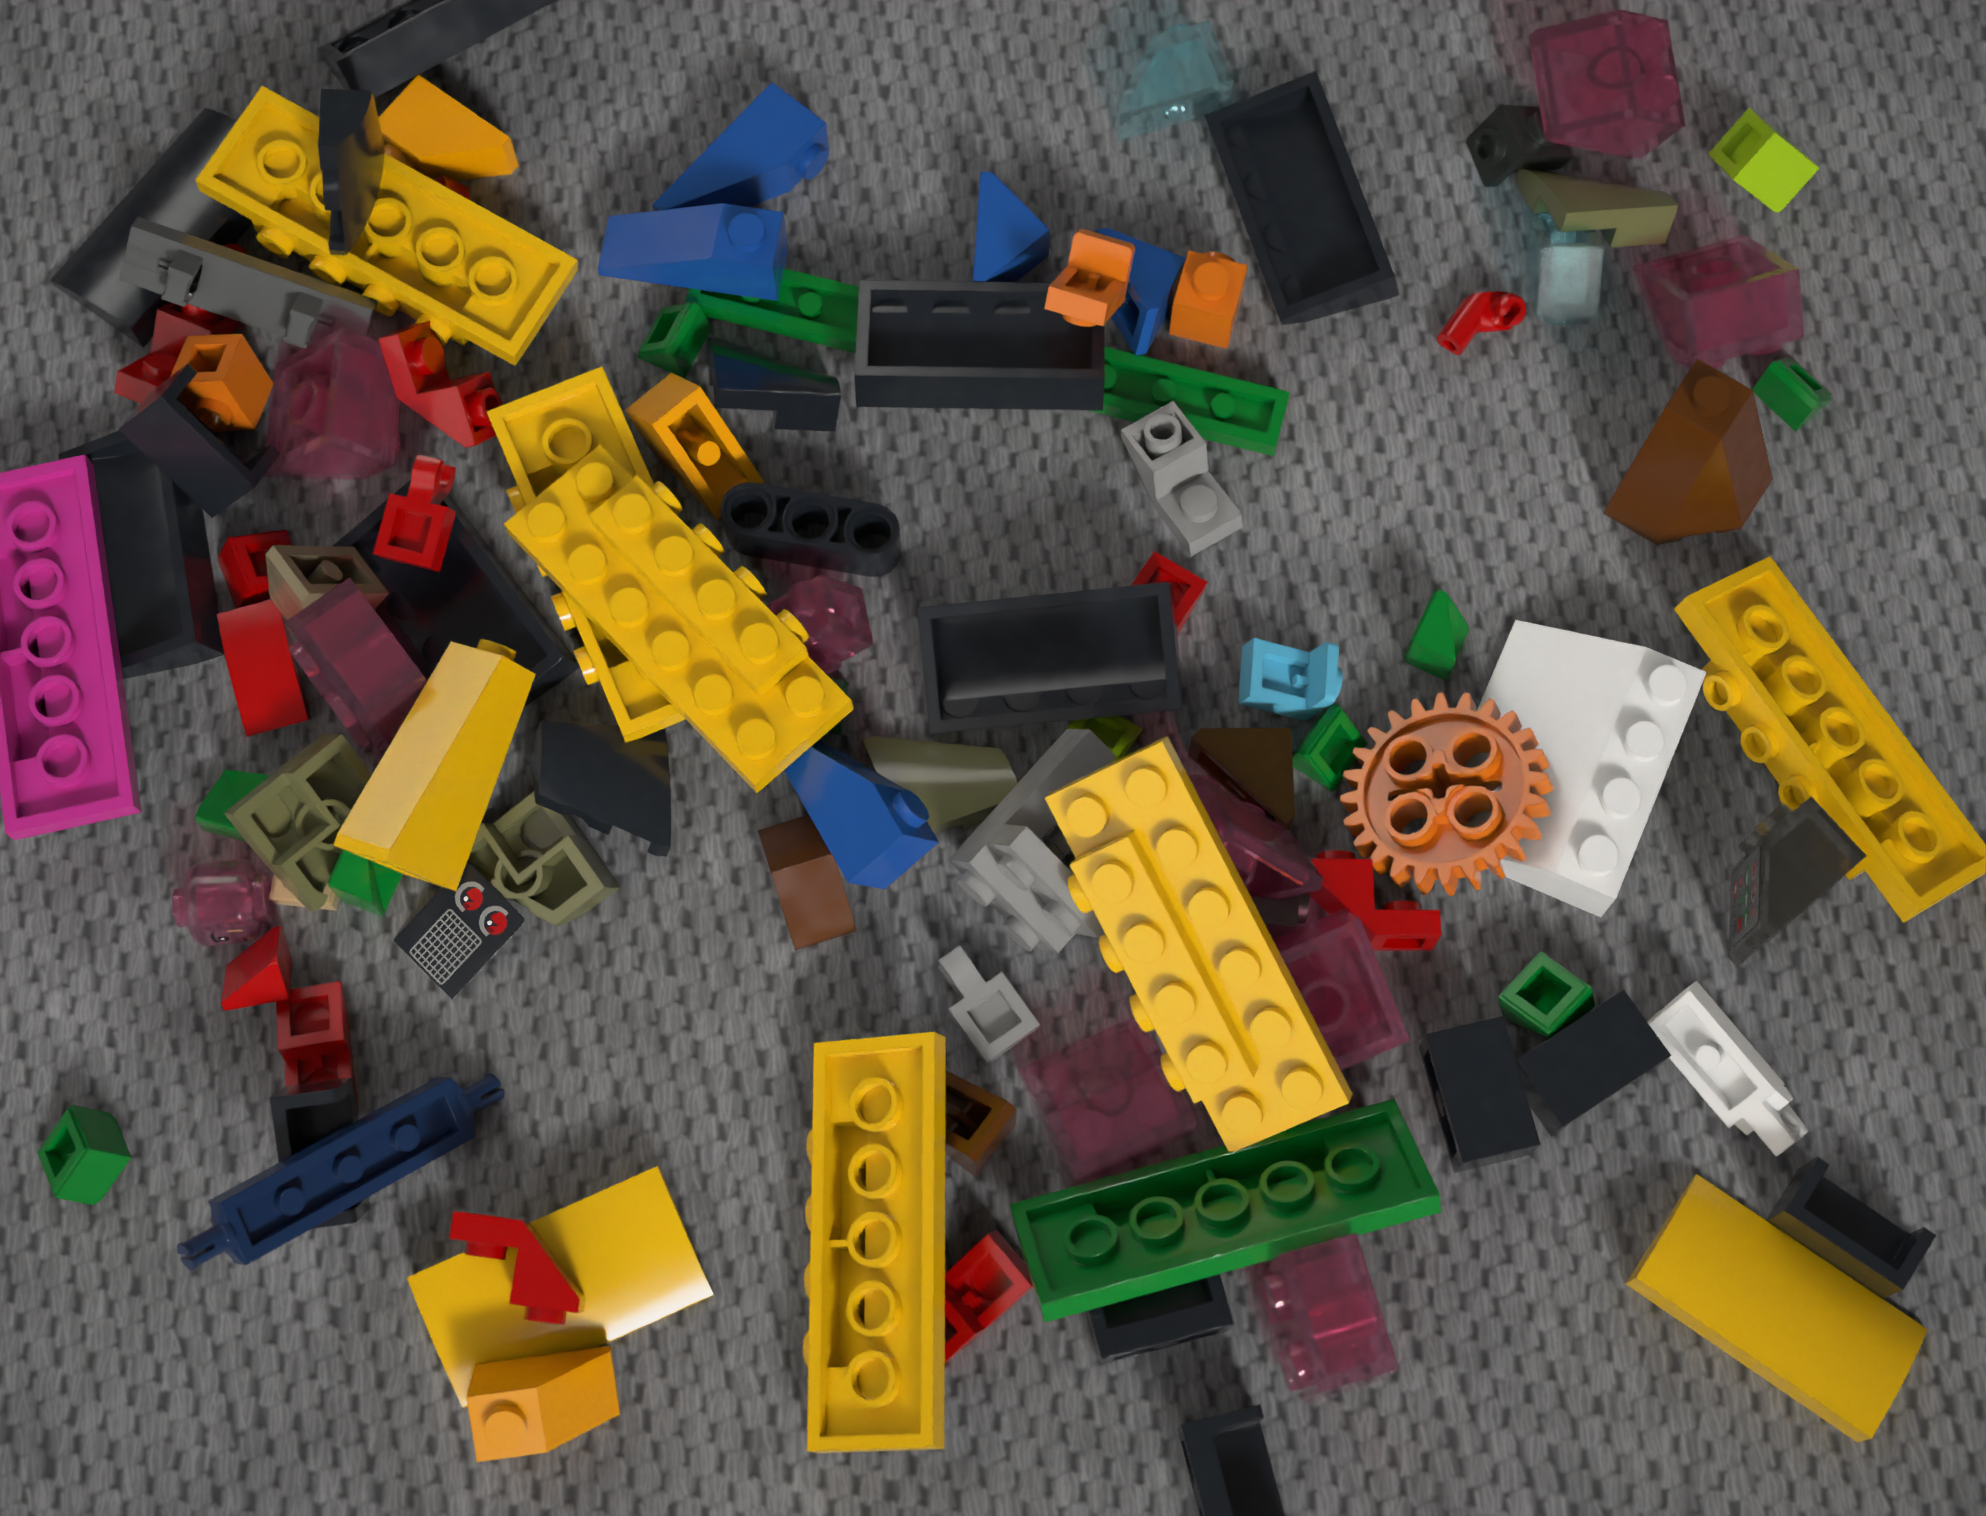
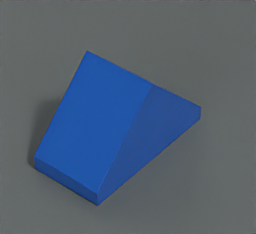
(1007, 234)
(1149, 291)

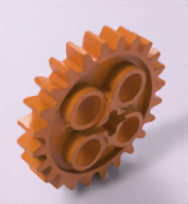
(1445, 845)

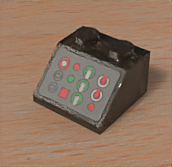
(1784, 871)

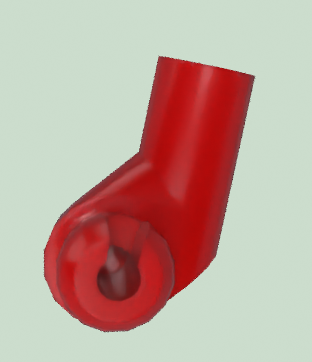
(1481, 314)

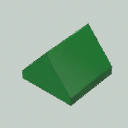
(676, 338)
(1791, 392)
(1328, 748)

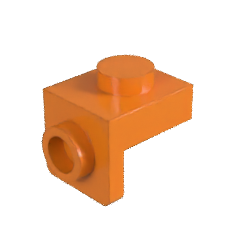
(1093, 280)

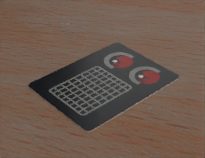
(459, 931)

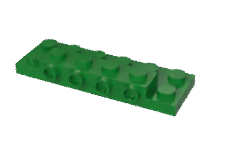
(1222, 1209)

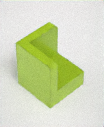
(1763, 161)

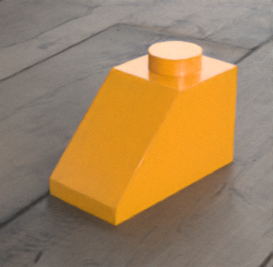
(443, 136)
(692, 440)
(540, 1401)

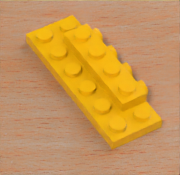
(420, 246)
(541, 442)
(682, 615)
(1829, 736)
(1194, 948)
(877, 1245)

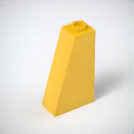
(441, 767)

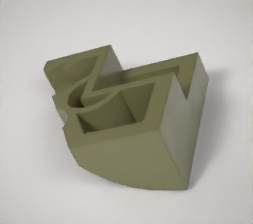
(1620, 211)
(951, 779)
(299, 812)
(551, 881)

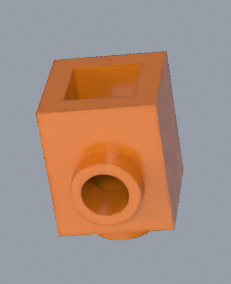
(1208, 298)
(229, 382)

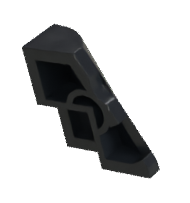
(349, 162)
(758, 382)
(605, 779)

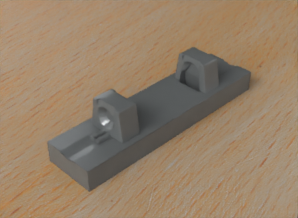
(241, 286)

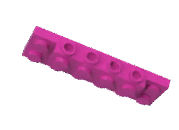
(60, 661)

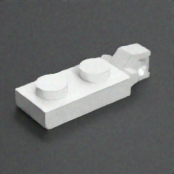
(1727, 1069)

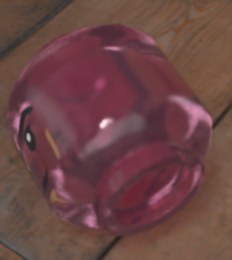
(224, 902)

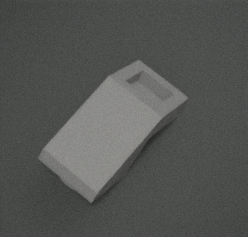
(1178, 480)

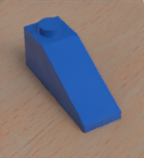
(755, 156)
(700, 249)
(862, 816)

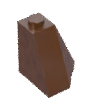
(1699, 463)

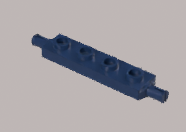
(340, 1171)

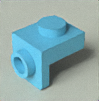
(1288, 678)

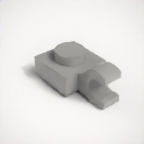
(990, 1011)

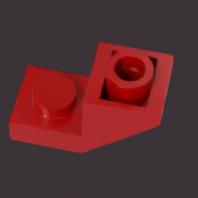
(170, 332)
(423, 384)
(1350, 886)
(538, 1275)

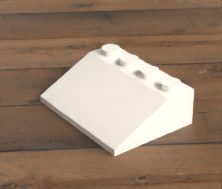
(1609, 733)

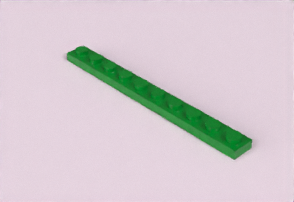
(1134, 386)

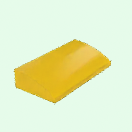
(617, 1246)
(1779, 1309)

